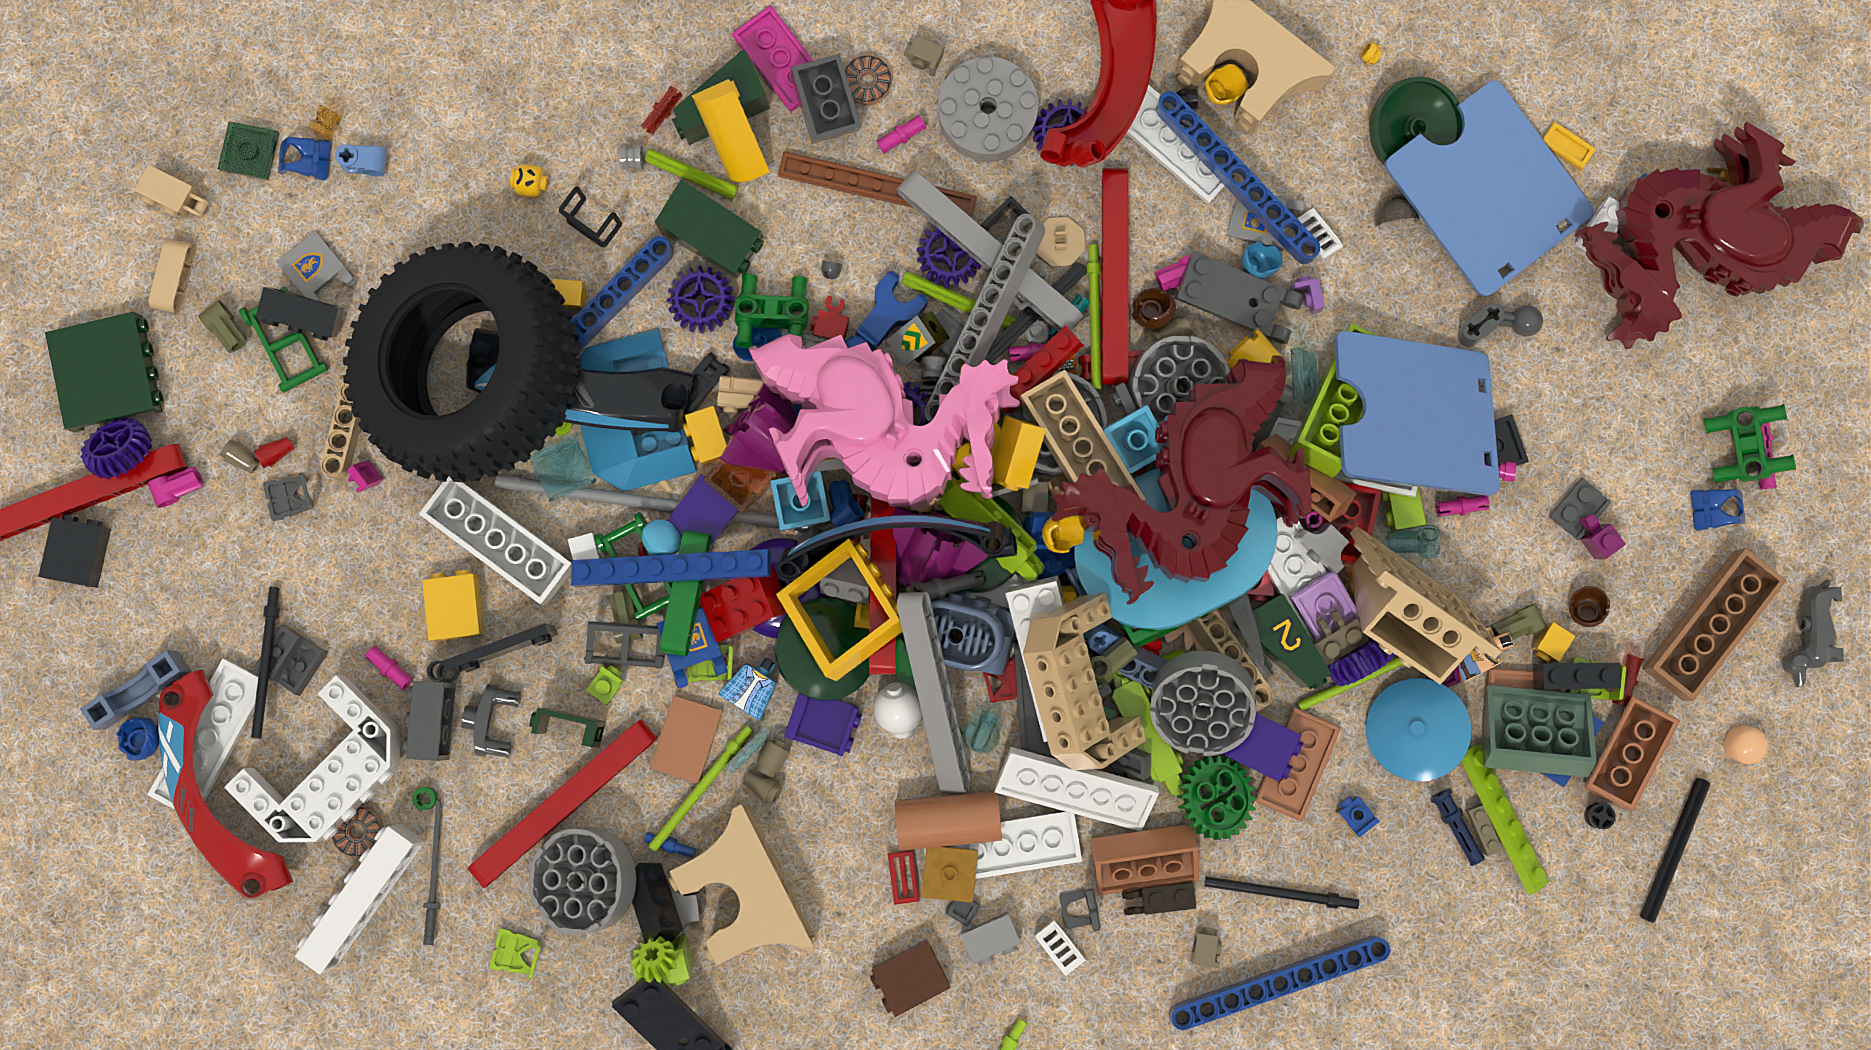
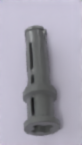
(939, 588)

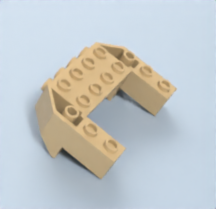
(1068, 688)

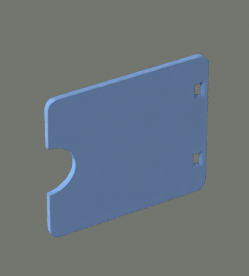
(1491, 191)
(1419, 414)

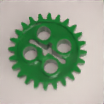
(1227, 818)

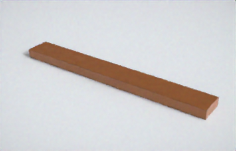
(857, 181)

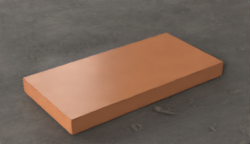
(1296, 792)

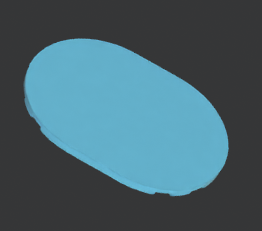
(1173, 601)

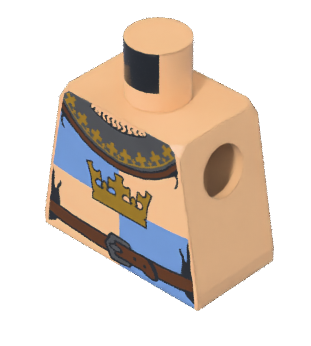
(1476, 664)

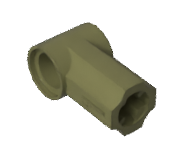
(219, 321)
(623, 612)
(1524, 622)
(1115, 659)

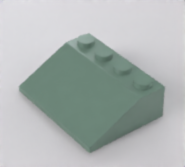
(1538, 731)

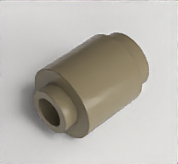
(772, 757)

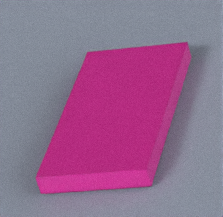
(773, 52)

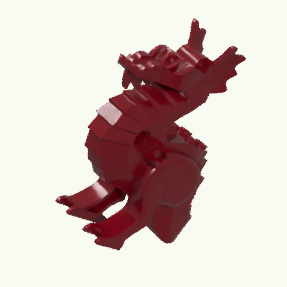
(1718, 228)
(1203, 479)

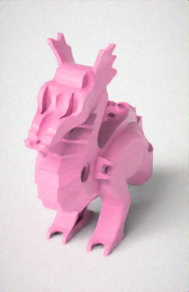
(862, 417)

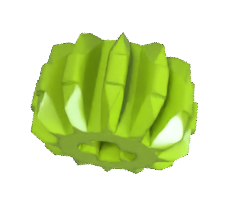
(663, 956)

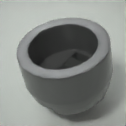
(830, 269)

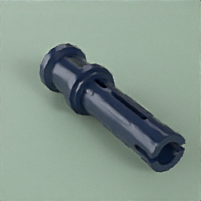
(1453, 817)

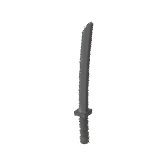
(431, 912)

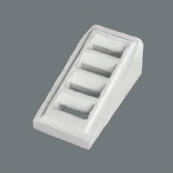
(1330, 237)
(1044, 932)

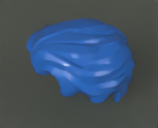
(138, 738)

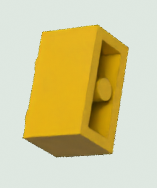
(706, 434)

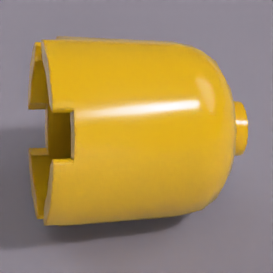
(1253, 349)

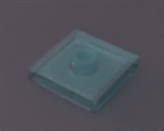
(1304, 374)
(562, 469)

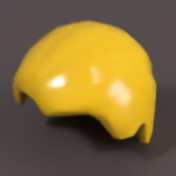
(1225, 85)
(1062, 534)

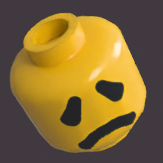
(529, 180)

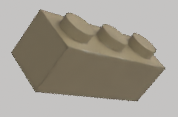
(1483, 830)

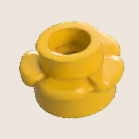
(1371, 53)

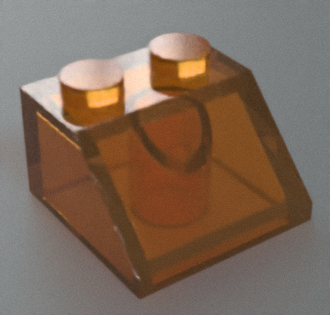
(739, 484)

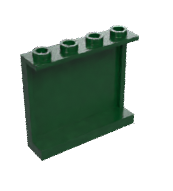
(104, 370)

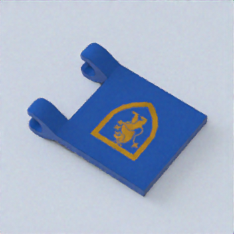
(702, 648)

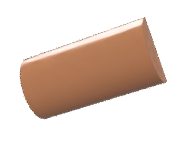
(1631, 754)
(948, 820)

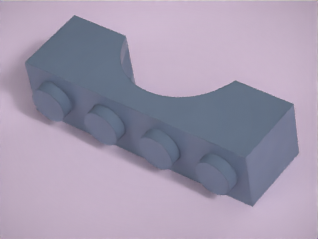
(153, 679)

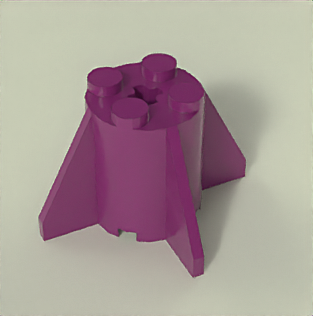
(750, 434)
(931, 553)

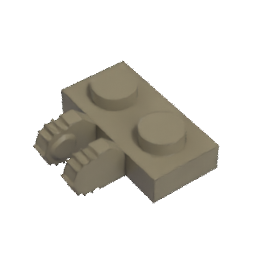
(1340, 640)

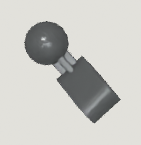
(1524, 321)

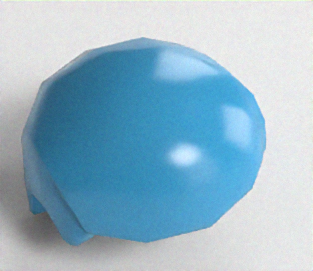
(1261, 260)

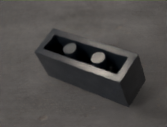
(299, 313)
(1576, 676)
(655, 904)

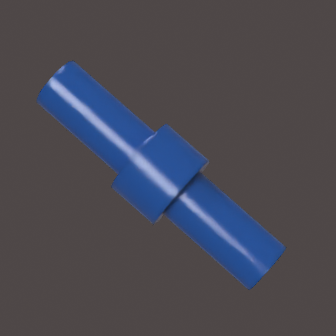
(671, 845)

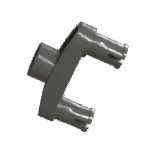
(479, 719)

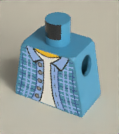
(751, 688)

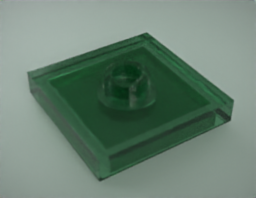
(248, 150)

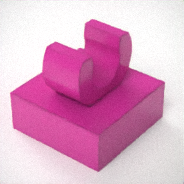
(364, 475)

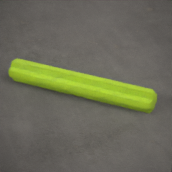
(691, 174)

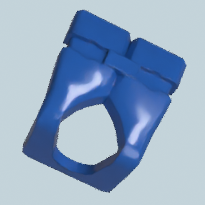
(313, 158)
(1709, 510)

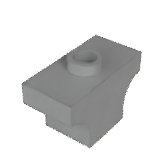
(1324, 546)
(687, 906)

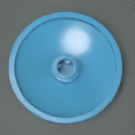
(1418, 729)

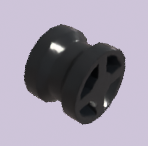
(1605, 817)

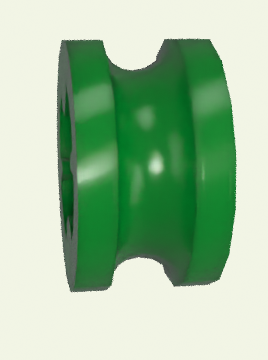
(423, 790)

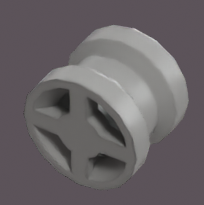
(631, 157)
(933, 367)

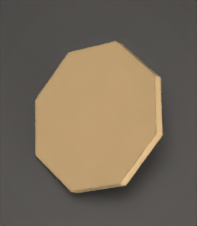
(1062, 242)

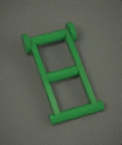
(250, 319)
(605, 544)

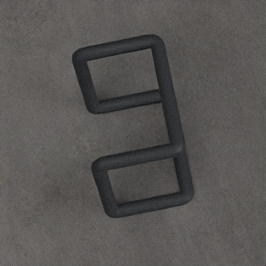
(583, 228)

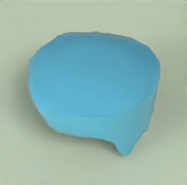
(661, 538)

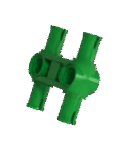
(770, 310)
(1749, 443)

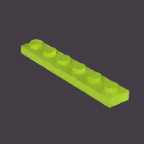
(1504, 821)

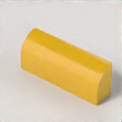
(730, 132)

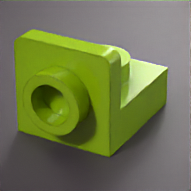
(606, 684)

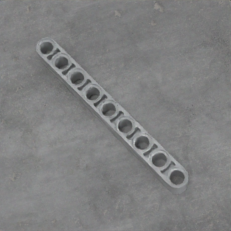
(984, 249)
(985, 306)
(934, 691)

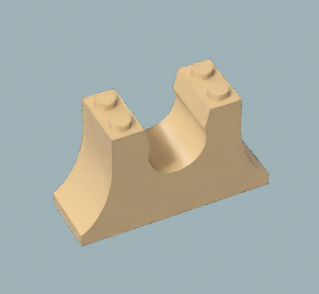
(1267, 51)
(766, 901)

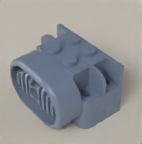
(985, 629)

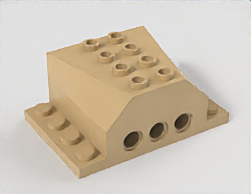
(1413, 612)

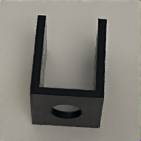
(1011, 204)

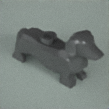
(1817, 633)

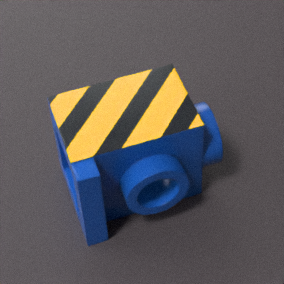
(1362, 825)

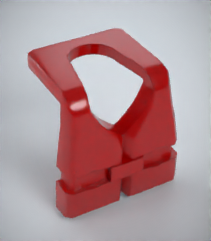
(1008, 689)

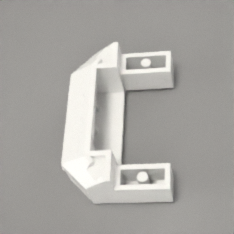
(337, 783)

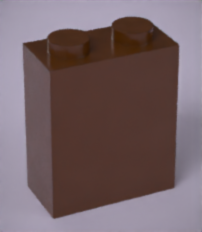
(909, 978)

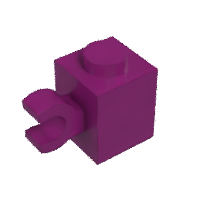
(1601, 539)

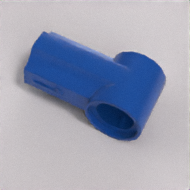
(844, 506)

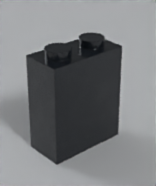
(75, 551)

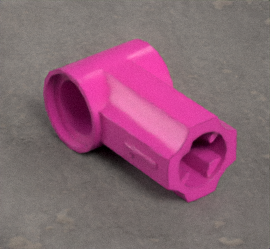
(1170, 276)
(168, 489)

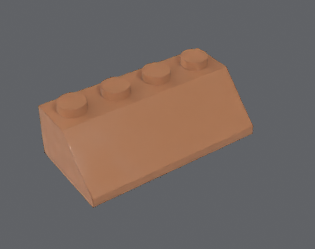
(1145, 859)

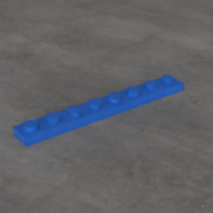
(671, 568)

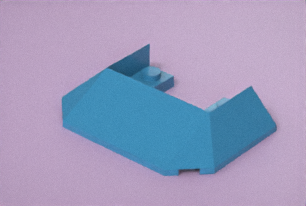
(618, 454)

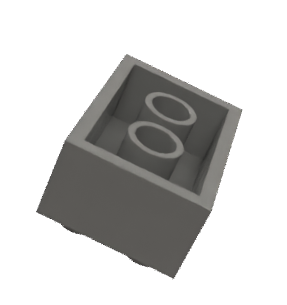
(825, 98)
(429, 721)

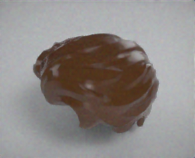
(1153, 309)

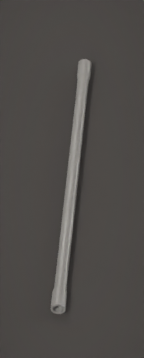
(516, 483)

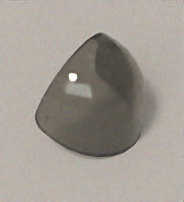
(1394, 208)

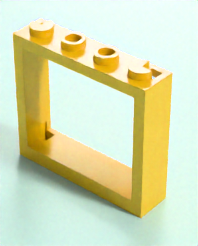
(866, 647)

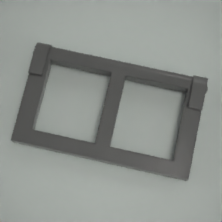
(623, 660)

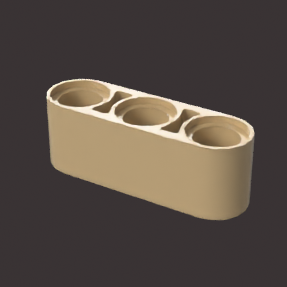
(171, 276)

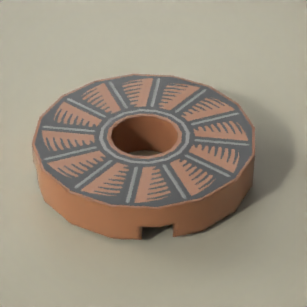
(873, 66)
(354, 847)

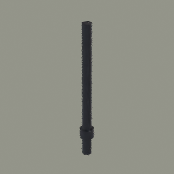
(270, 613)
(1331, 900)

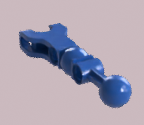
(884, 317)

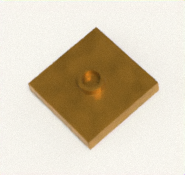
(949, 874)

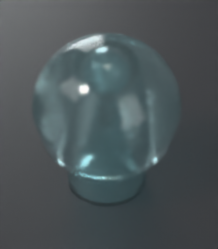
(983, 733)

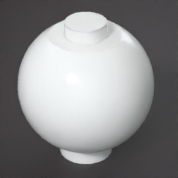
(897, 709)

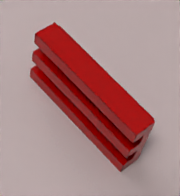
(906, 899)

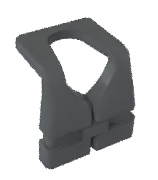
(282, 497)
(1072, 922)

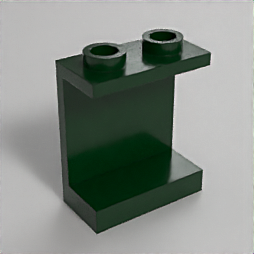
(593, 731)

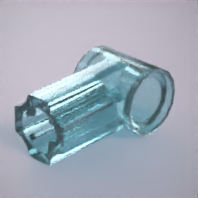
(1423, 542)

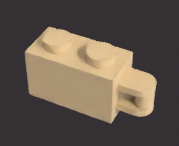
(170, 193)

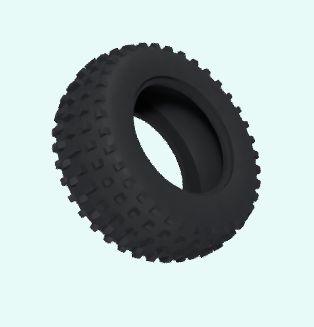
(404, 325)

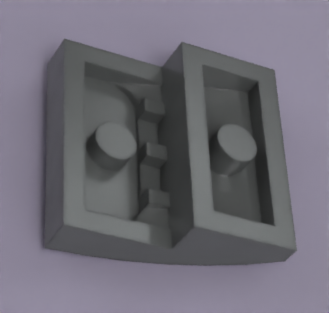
(293, 660)

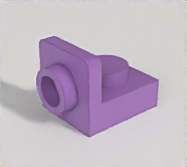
(1313, 297)

